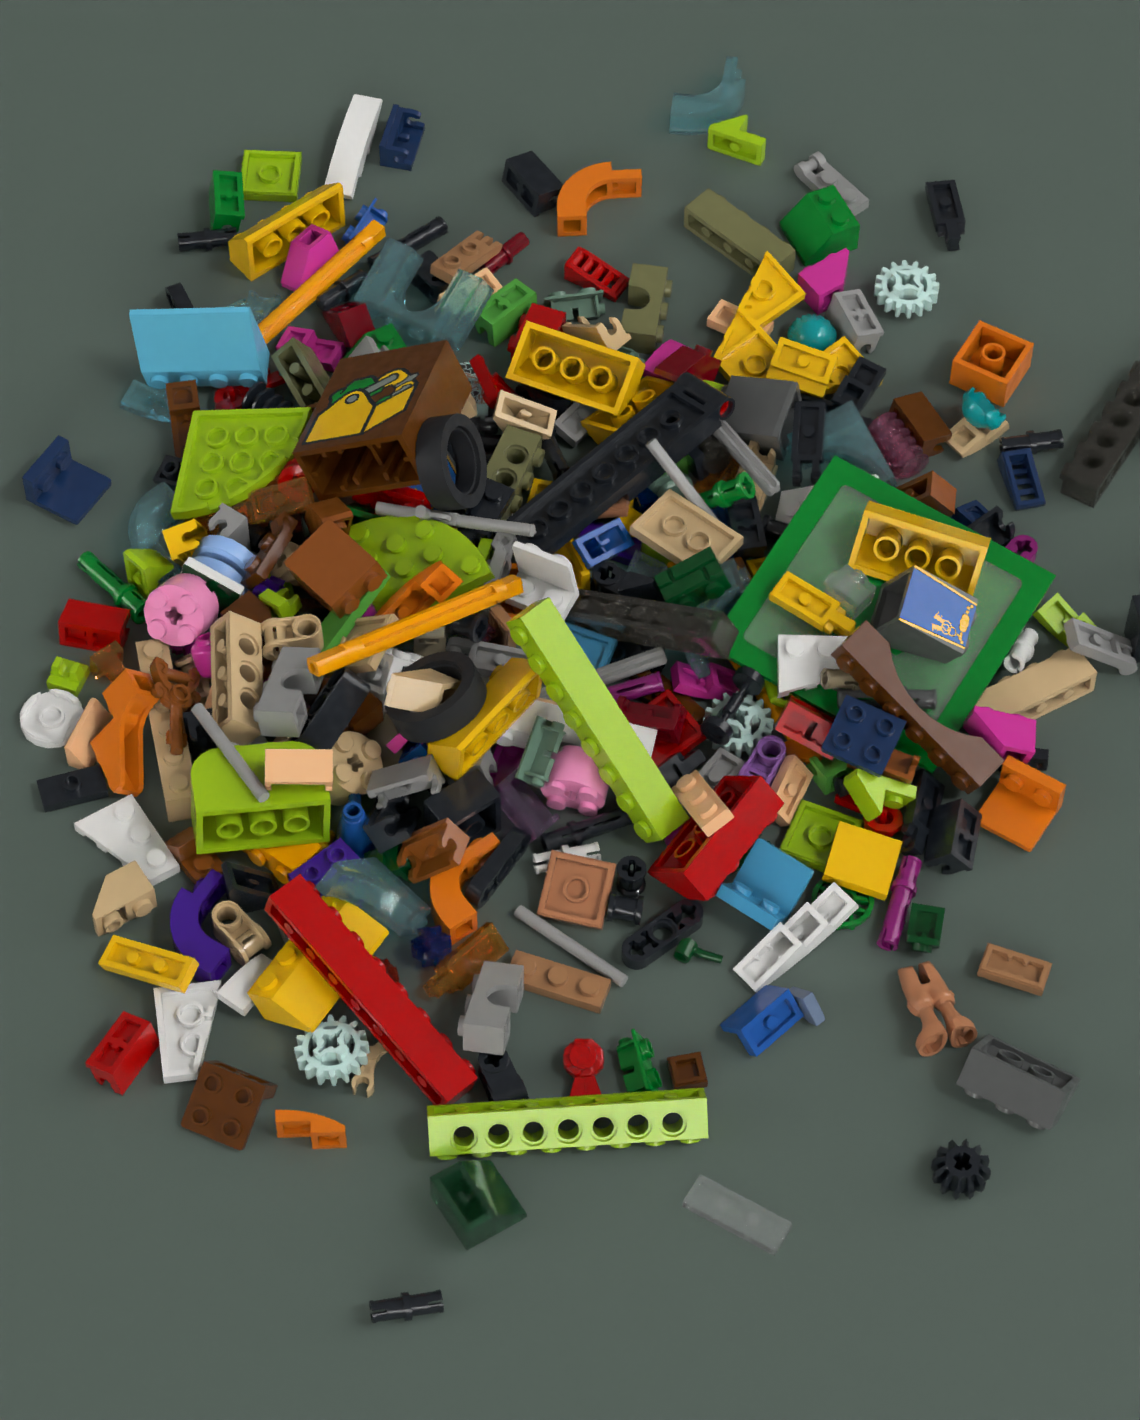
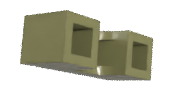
(647, 290)

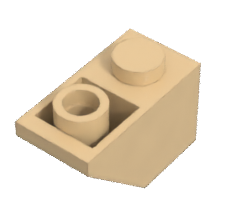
(419, 689)
(123, 897)

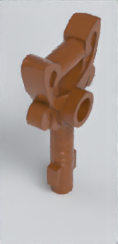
(175, 698)

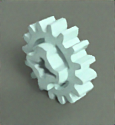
(906, 289)
(744, 723)
(332, 1050)

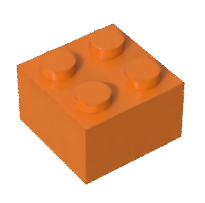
(991, 363)

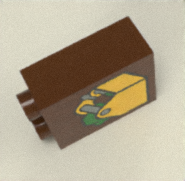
(371, 418)

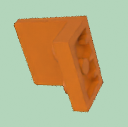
(1022, 804)

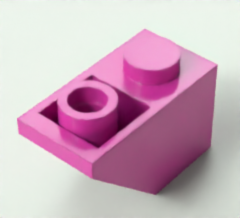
(307, 255)
(824, 279)
(1003, 732)

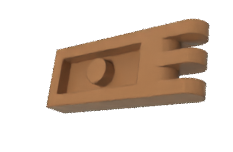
(467, 255)

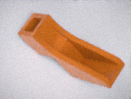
(121, 741)

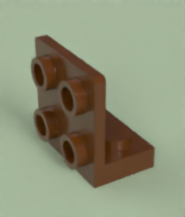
(226, 1103)

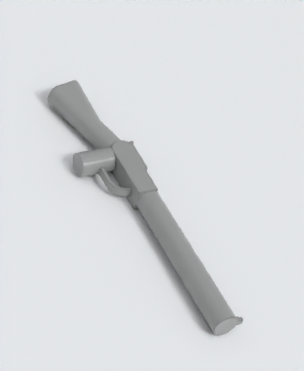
(456, 520)

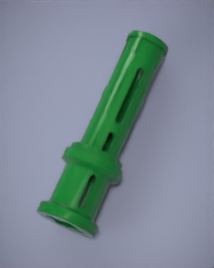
(725, 493)
(124, 594)

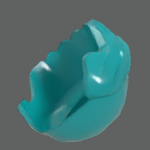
(812, 331)
(980, 411)

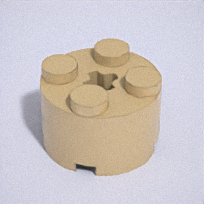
(352, 765)

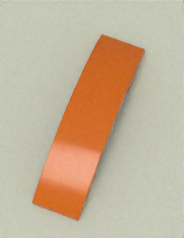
(421, 591)

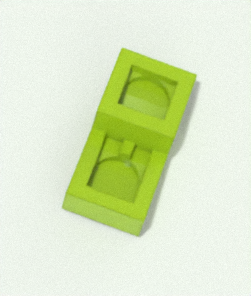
(1055, 614)

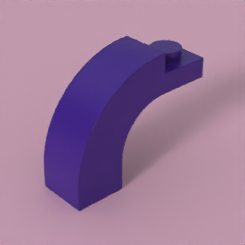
(185, 924)

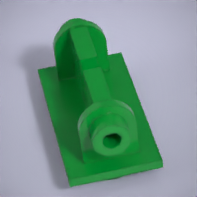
(637, 1054)

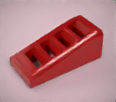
(582, 262)

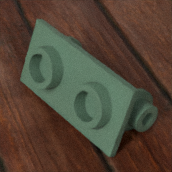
(584, 301)
(536, 759)

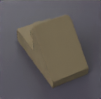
(431, 642)

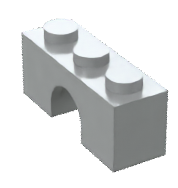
(282, 704)
(488, 1009)

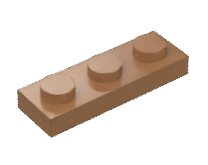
(563, 982)

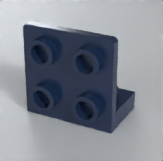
(63, 484)
(863, 736)

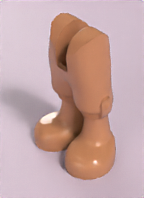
(930, 995)

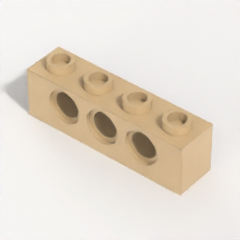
(236, 675)

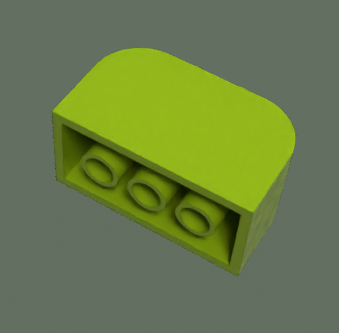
(231, 817)

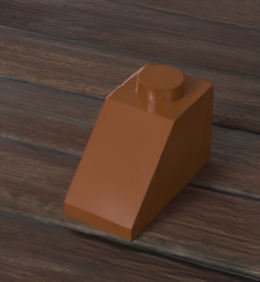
(932, 491)

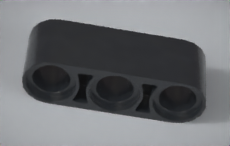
(333, 709)

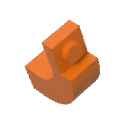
(590, 187)
(447, 902)

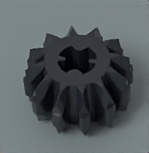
(960, 1157)

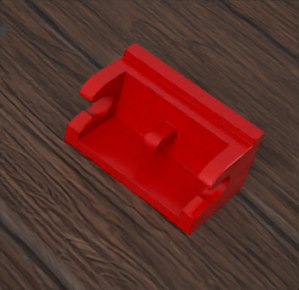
(92, 625)
(123, 1052)

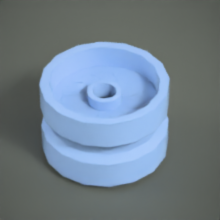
(224, 556)

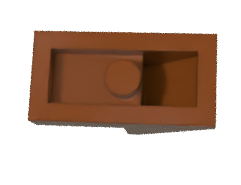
(193, 864)

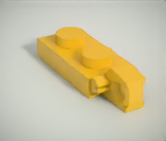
(811, 605)

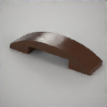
(182, 402)

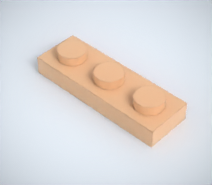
(702, 802)

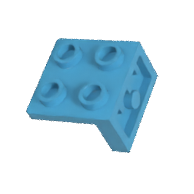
(767, 885)

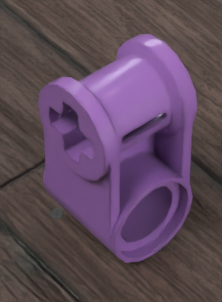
(764, 766)

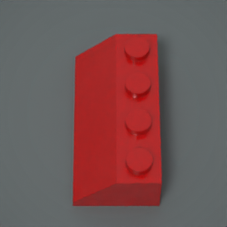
(699, 863)

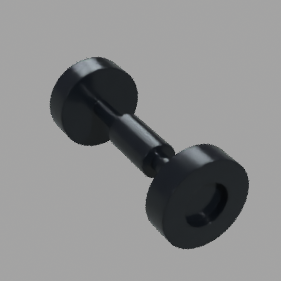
(748, 682)

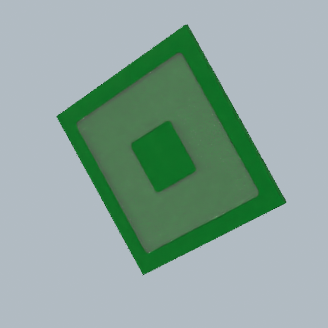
(822, 541)

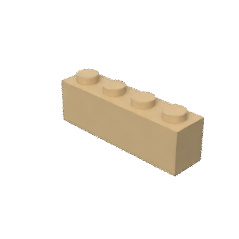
(1042, 686)

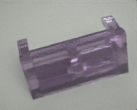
(524, 806)

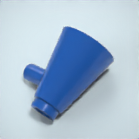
(351, 825)

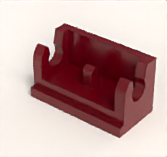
(664, 719)

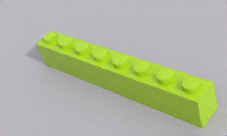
(597, 720)

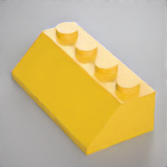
(269, 240)
(575, 369)
(897, 540)
(508, 696)
(291, 987)

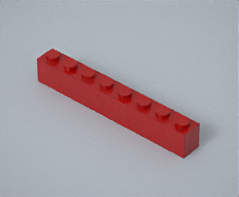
(371, 992)

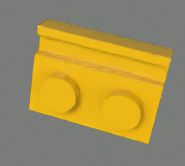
(802, 365)

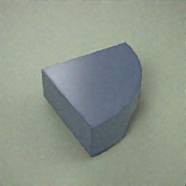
(808, 1005)

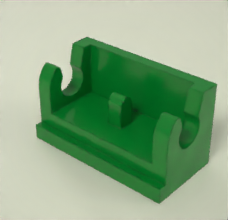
(226, 199)

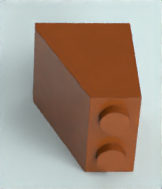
(335, 569)

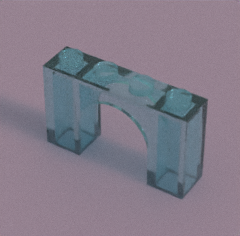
(447, 320)

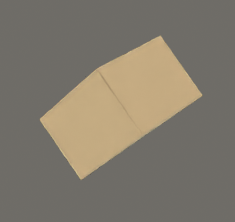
(524, 414)

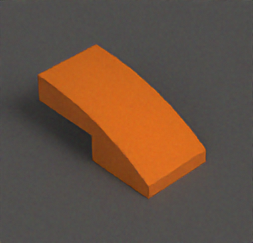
(324, 1132)

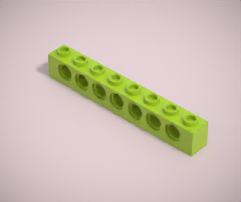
(550, 1112)

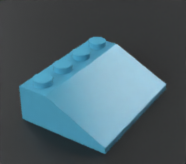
(200, 344)

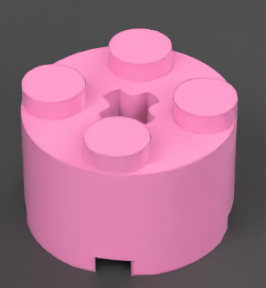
(180, 610)
(575, 782)

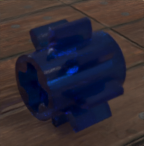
(431, 946)

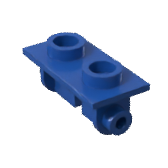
(364, 217)

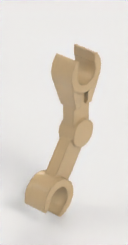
(367, 1071)

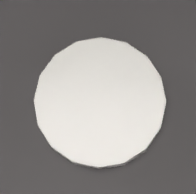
(50, 718)

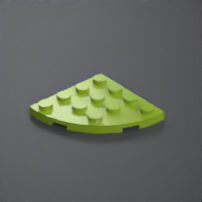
(234, 454)
(412, 544)

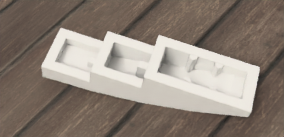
(354, 143)
(796, 938)

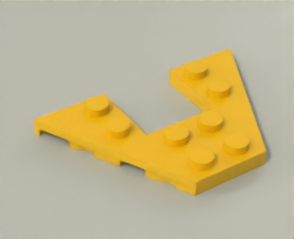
(749, 349)

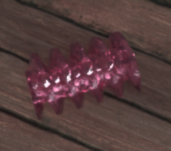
(898, 446)

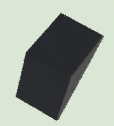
(248, 886)

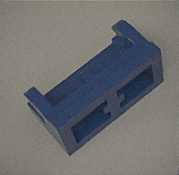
(401, 138)

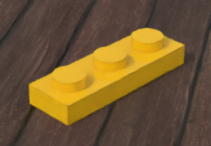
(148, 963)

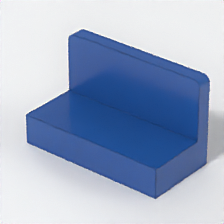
(763, 1018)

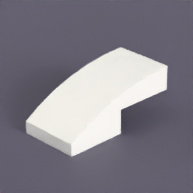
(235, 989)

